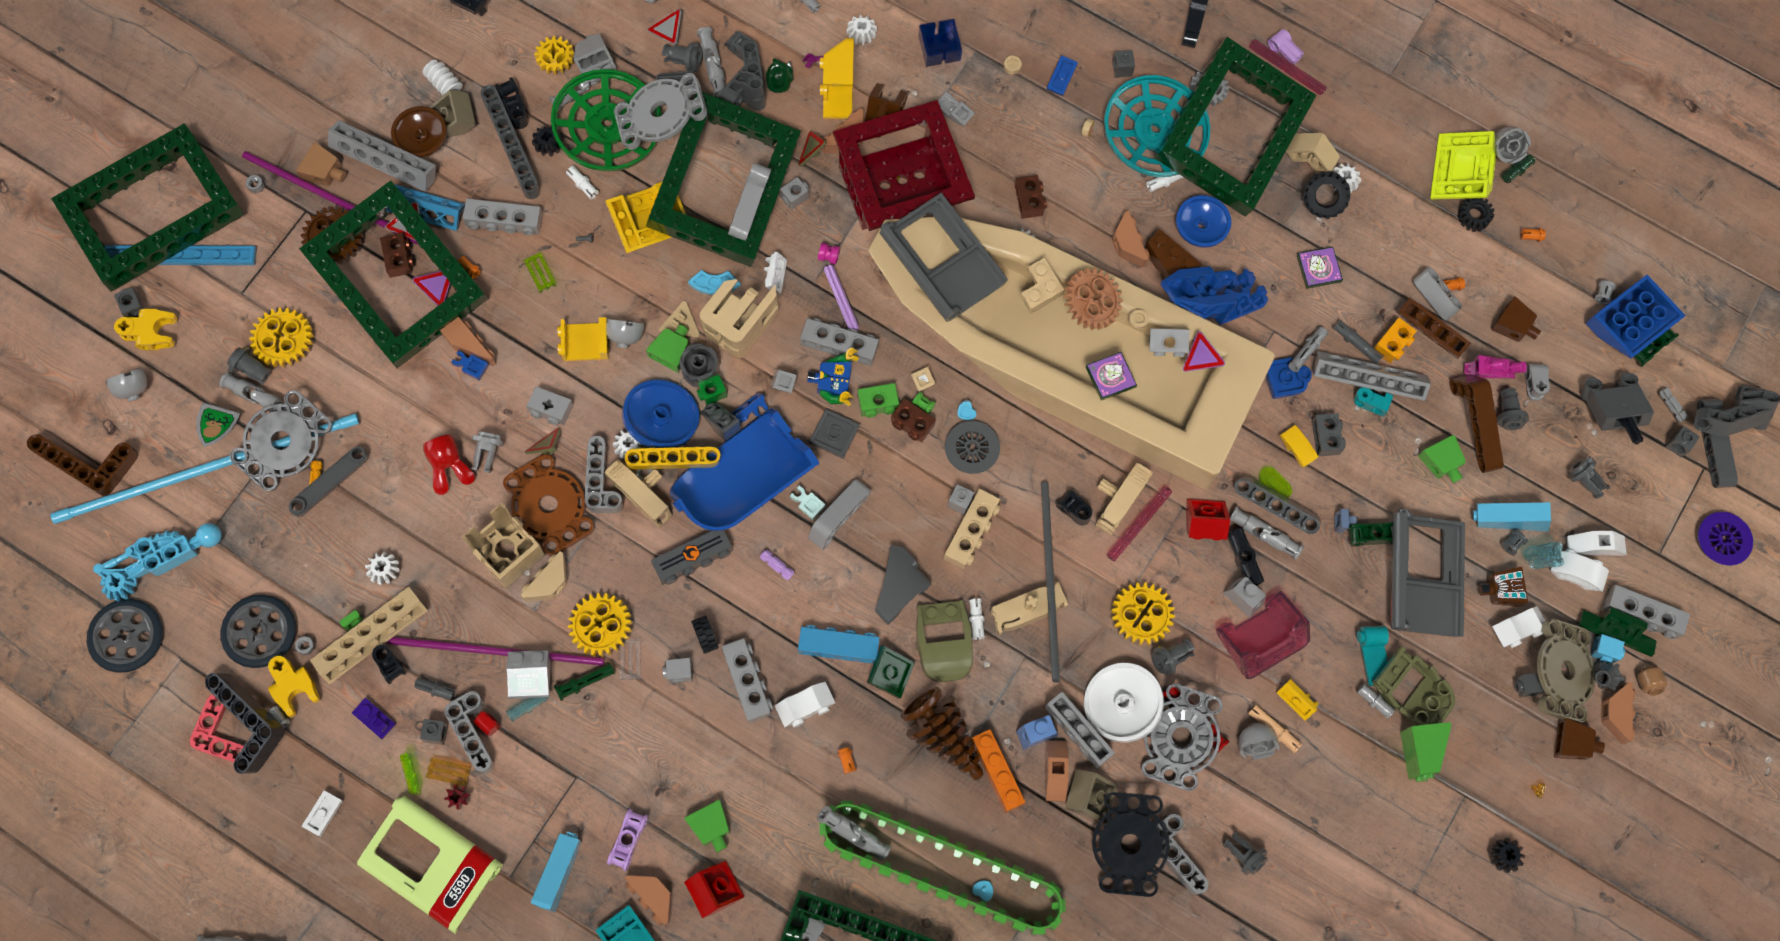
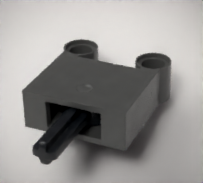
(1619, 406)

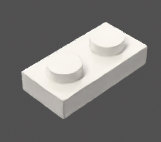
(322, 813)

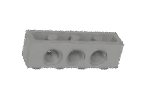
(513, 212)
(828, 344)
(1675, 618)
(732, 653)
(1079, 730)

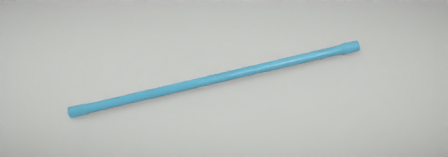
(69, 513)

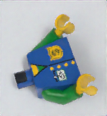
(834, 378)

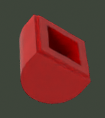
(487, 723)

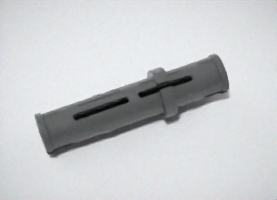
(1357, 341)

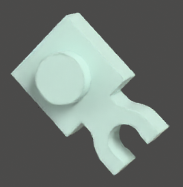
(809, 504)

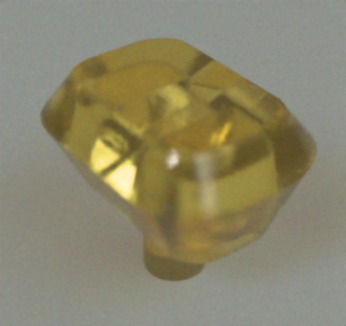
(1540, 790)

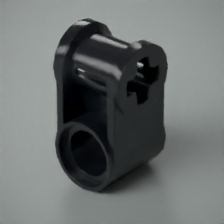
(515, 108)
(1072, 505)
(390, 666)

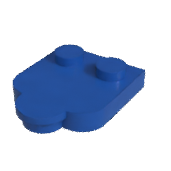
(1286, 382)

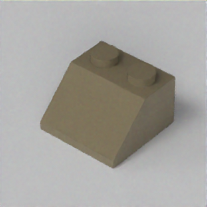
(456, 112)
(1088, 795)

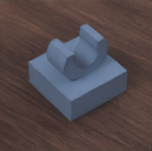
(1343, 520)

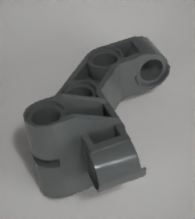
(748, 83)
(1752, 409)

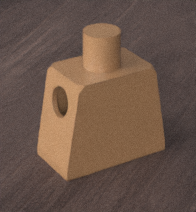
(320, 166)

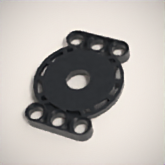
(1126, 865)

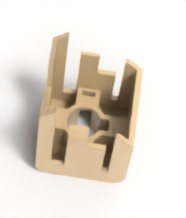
(728, 327)
(509, 531)

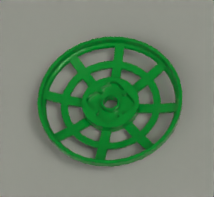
(595, 116)

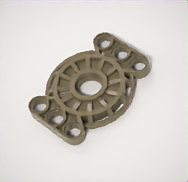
(1581, 680)

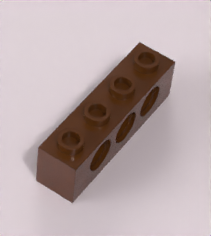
(1434, 328)

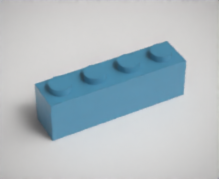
(838, 645)

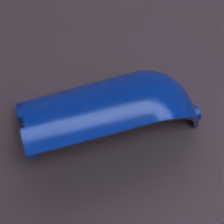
(750, 473)

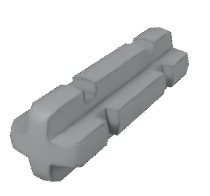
(1673, 405)

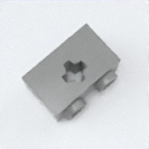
(541, 399)

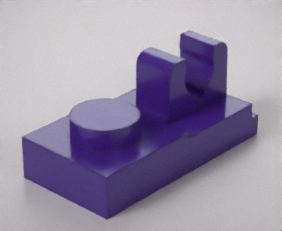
(373, 718)

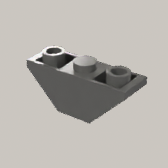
(721, 420)

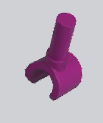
(810, 58)

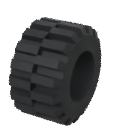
(1331, 210)

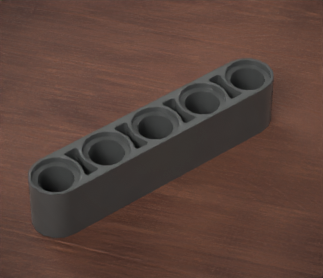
(1718, 452)
(1283, 512)

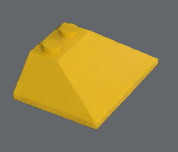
(631, 216)

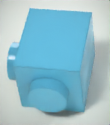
(1608, 649)

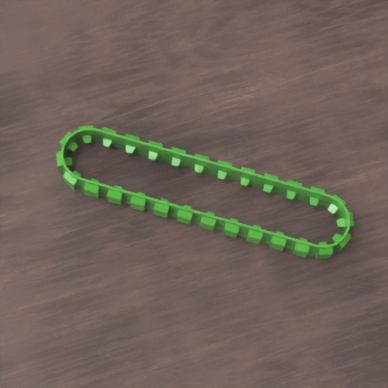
(959, 849)

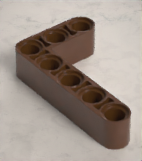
(1483, 419)
(79, 468)

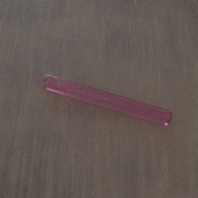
(1287, 67)
(1139, 523)

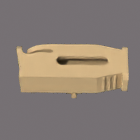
(639, 491)
(1122, 497)
(1025, 609)

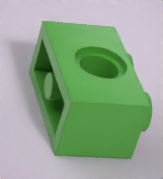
(886, 393)

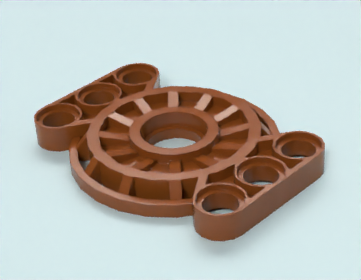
(559, 521)

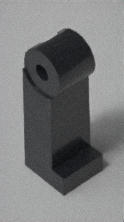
(1194, 22)

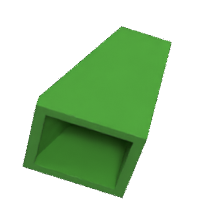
(1425, 749)

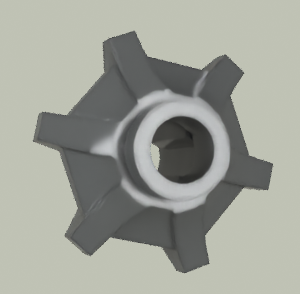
(1609, 676)

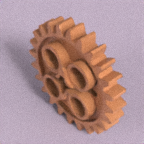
(1106, 292)

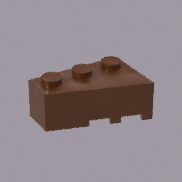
(1168, 255)

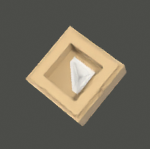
(923, 379)

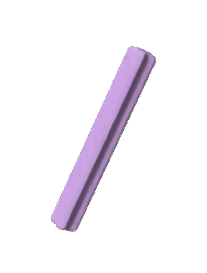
(841, 297)

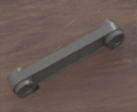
(328, 481)

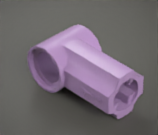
(1282, 43)

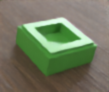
(351, 620)

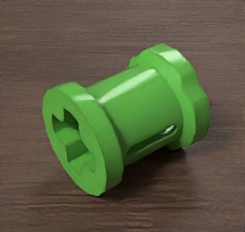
(923, 403)

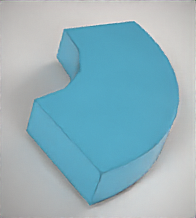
(710, 283)

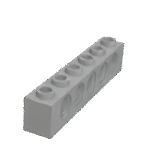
(381, 155)
(1371, 375)

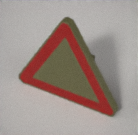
(811, 147)
(545, 445)

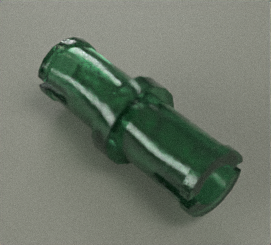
(1518, 168)

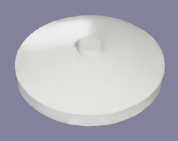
(1124, 702)

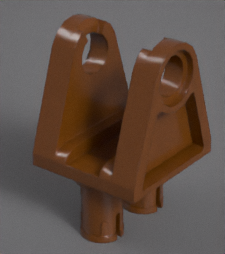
(879, 107)

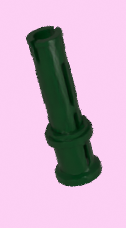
(574, 685)

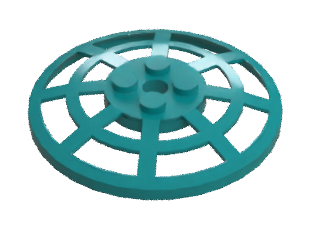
(1148, 118)

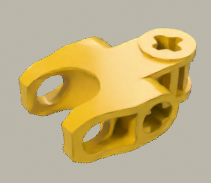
(145, 329)
(290, 683)

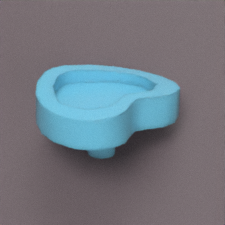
(966, 411)
(984, 890)

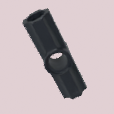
(1241, 546)

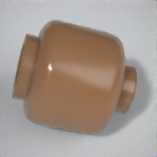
(1652, 680)

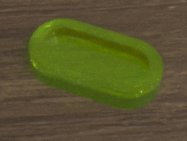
(1273, 480)

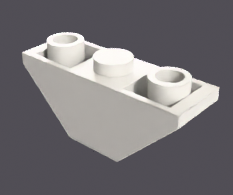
(1597, 543)

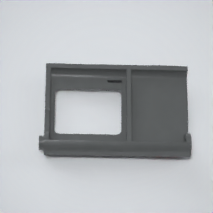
(959, 280)
(1423, 603)

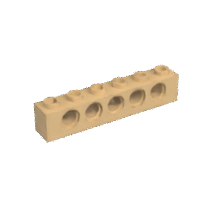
(368, 634)

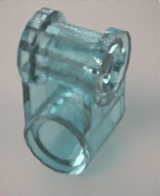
(1546, 555)

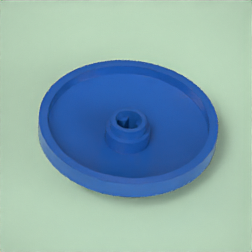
(660, 414)

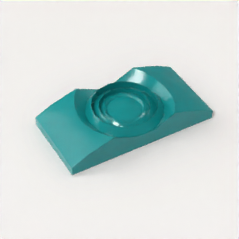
(624, 927)

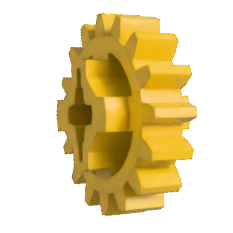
(562, 57)

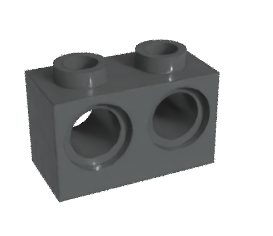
(1323, 434)

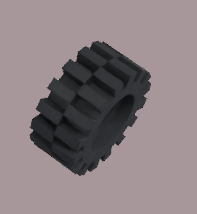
(1469, 221)
(704, 634)

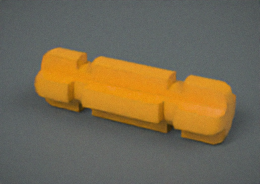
(316, 467)

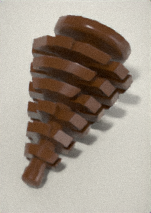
(942, 730)

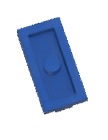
(1062, 75)
(750, 406)

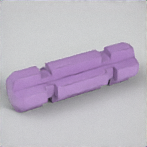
(776, 564)

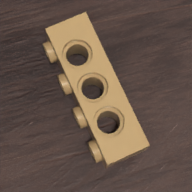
(982, 501)

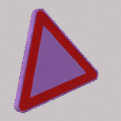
(434, 286)
(1202, 355)

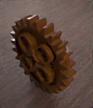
(325, 219)

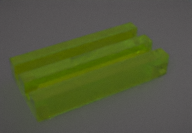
(545, 285)
(410, 774)

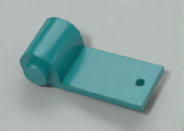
(1372, 644)

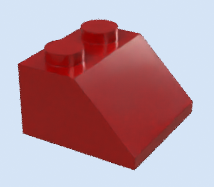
(1207, 519)
(714, 889)

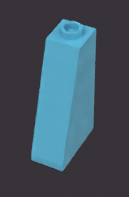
(1514, 516)
(556, 872)

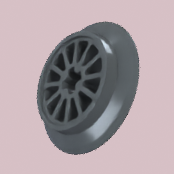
(971, 428)

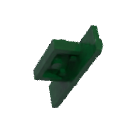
(1621, 627)

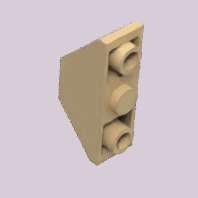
(547, 581)

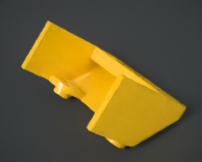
(837, 80)

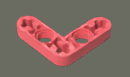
(208, 733)

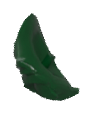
(779, 76)

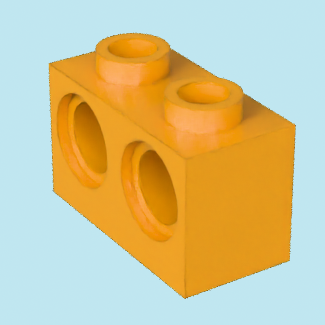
(1393, 339)

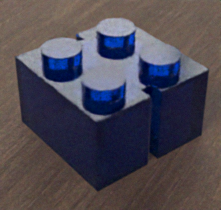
(941, 46)

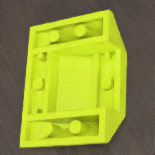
(1464, 165)

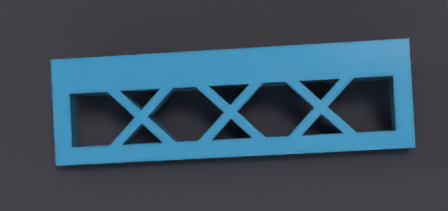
(436, 204)

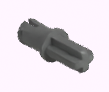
(435, 689)

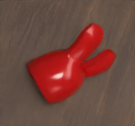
(443, 454)

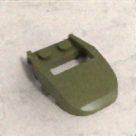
(945, 659)
(1429, 701)

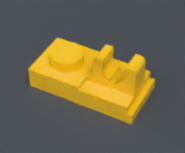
(1297, 700)

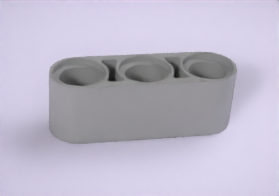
(1437, 293)

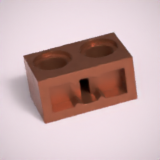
(1027, 196)
(393, 256)
(916, 417)

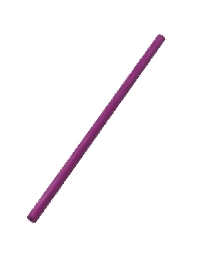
(308, 186)
(489, 650)

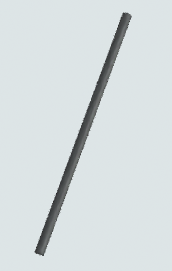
(1050, 582)

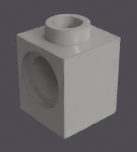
(791, 199)
(783, 381)
(960, 499)
(678, 670)

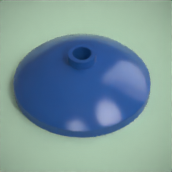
(1206, 212)

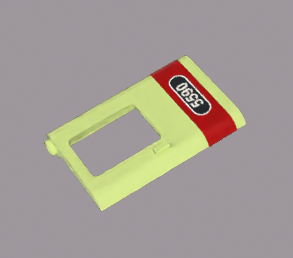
(453, 877)

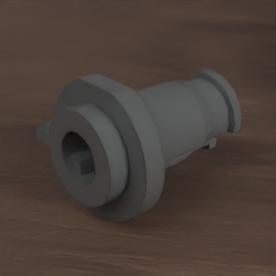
(688, 56)
(242, 361)
(1512, 415)
(1584, 472)
(1167, 659)
(1252, 860)

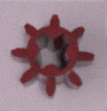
(452, 801)

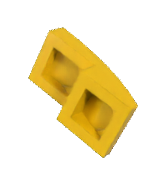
(1299, 445)

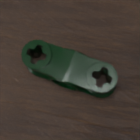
(1649, 352)
(1362, 534)

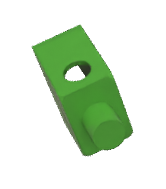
(669, 347)
(1444, 459)
(710, 825)

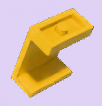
(583, 341)

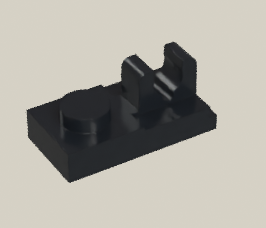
(471, 5)

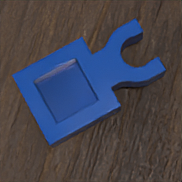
(471, 366)

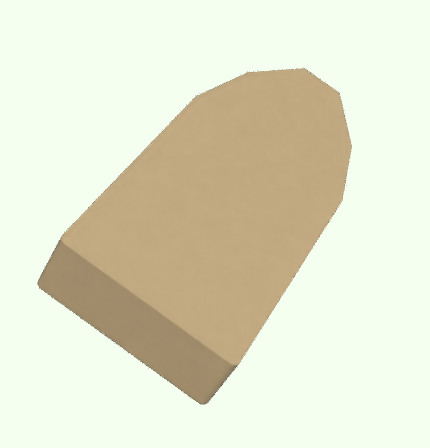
(1041, 357)

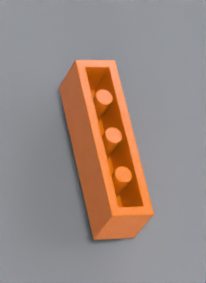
(997, 771)

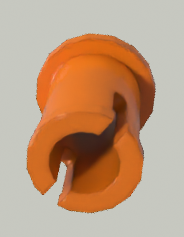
(1533, 234)
(472, 270)
(1455, 284)
(846, 760)

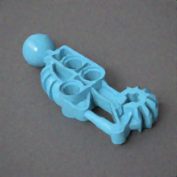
(160, 550)

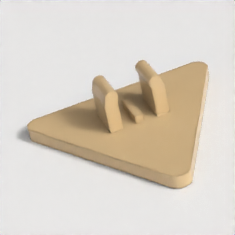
(683, 317)

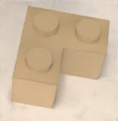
(1313, 149)
(1046, 287)

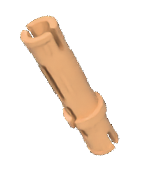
(1282, 734)

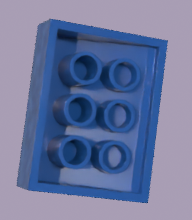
(1636, 318)

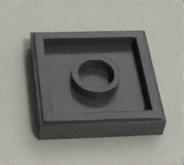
(834, 433)

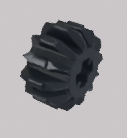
(543, 146)
(1513, 854)

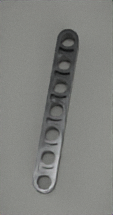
(514, 148)

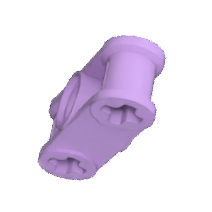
(626, 851)

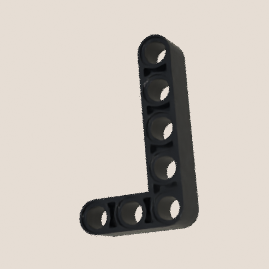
(264, 727)

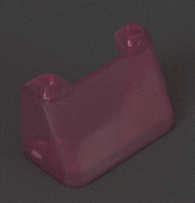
(1266, 636)

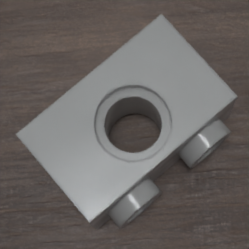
(1181, 339)

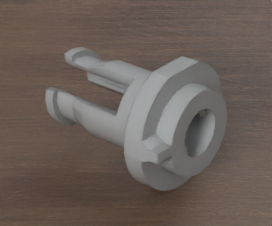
(485, 442)

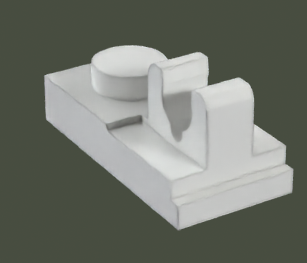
(775, 272)

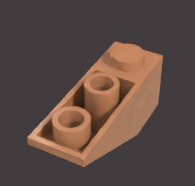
(460, 338)

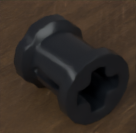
(506, 88)

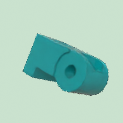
(1373, 402)

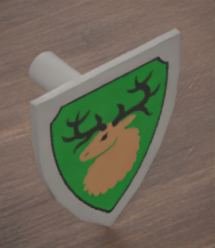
(214, 423)

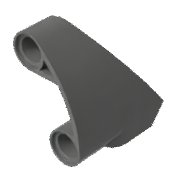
(900, 584)

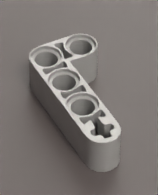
(749, 201)
(599, 474)
(838, 513)
(472, 735)
(1182, 858)

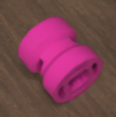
(828, 253)

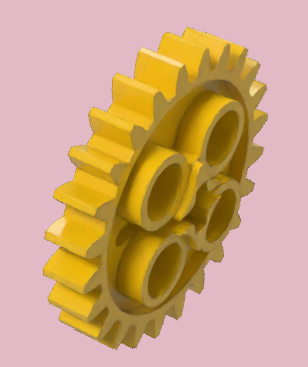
(264, 335)
(1128, 603)
(590, 610)

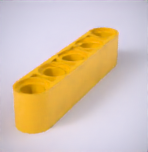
(680, 452)

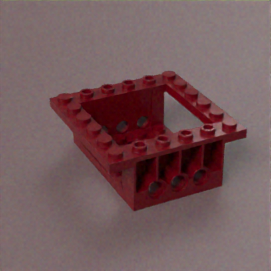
(932, 156)

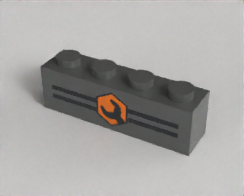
(691, 556)

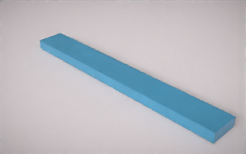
(203, 255)

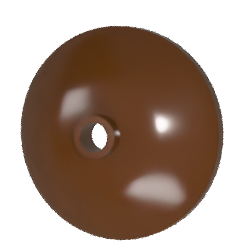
(416, 123)

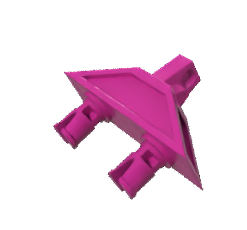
(1494, 367)

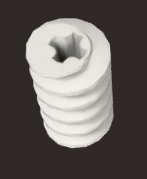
(441, 77)

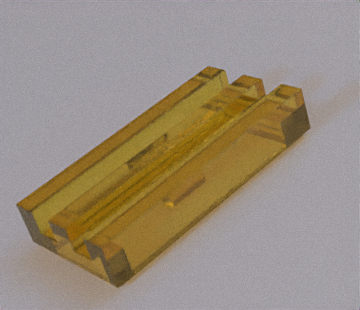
(431, 768)

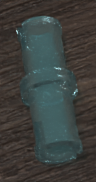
(524, 707)

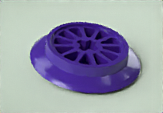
(1739, 527)

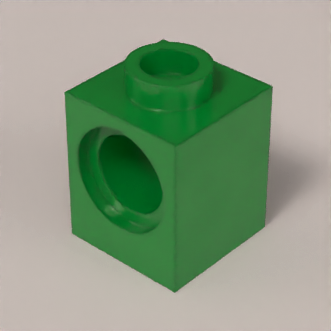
(716, 383)

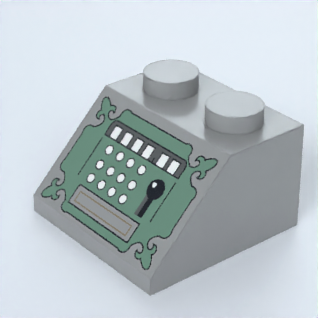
(528, 674)

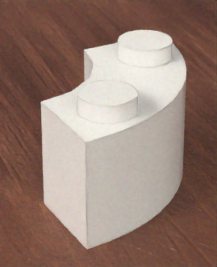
(1581, 571)
(1519, 627)
(805, 704)

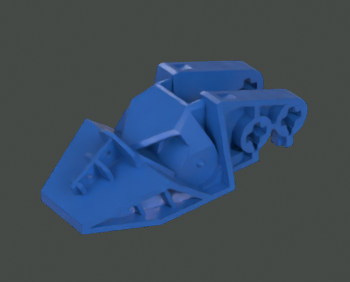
(1215, 293)

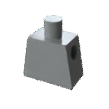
(591, 53)
(1245, 596)

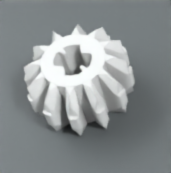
(862, 29)
(1351, 176)
(622, 442)
(390, 568)

